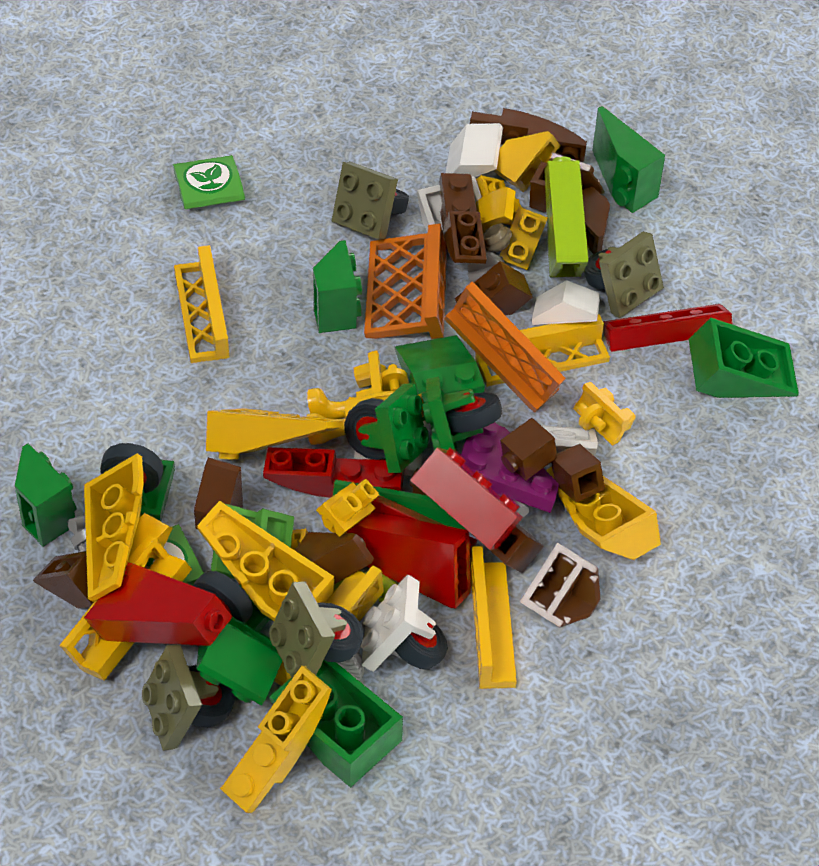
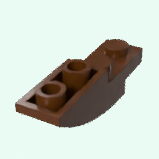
(521, 124)
(460, 220)

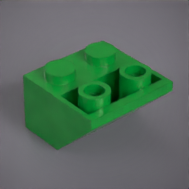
(336, 290)
(43, 496)
(241, 661)

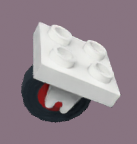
(402, 630)

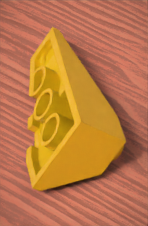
(252, 430)
(614, 520)
(111, 523)
(261, 561)

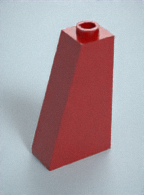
(424, 550)
(157, 611)

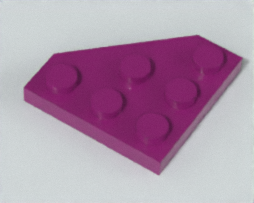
(484, 454)

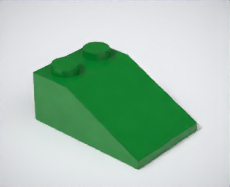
(627, 162)
(442, 358)
(740, 363)
(354, 727)

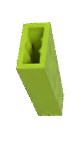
(565, 218)

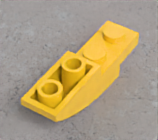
(281, 741)

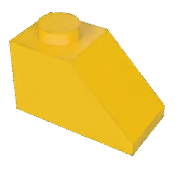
(523, 155)

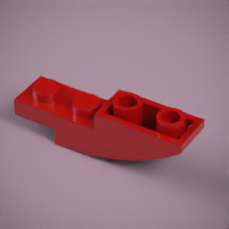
(317, 469)

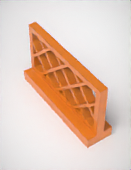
(432, 287)
(504, 348)

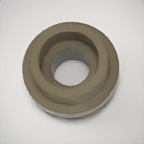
(497, 238)

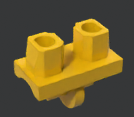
(526, 233)
(378, 376)
(602, 414)
(348, 507)

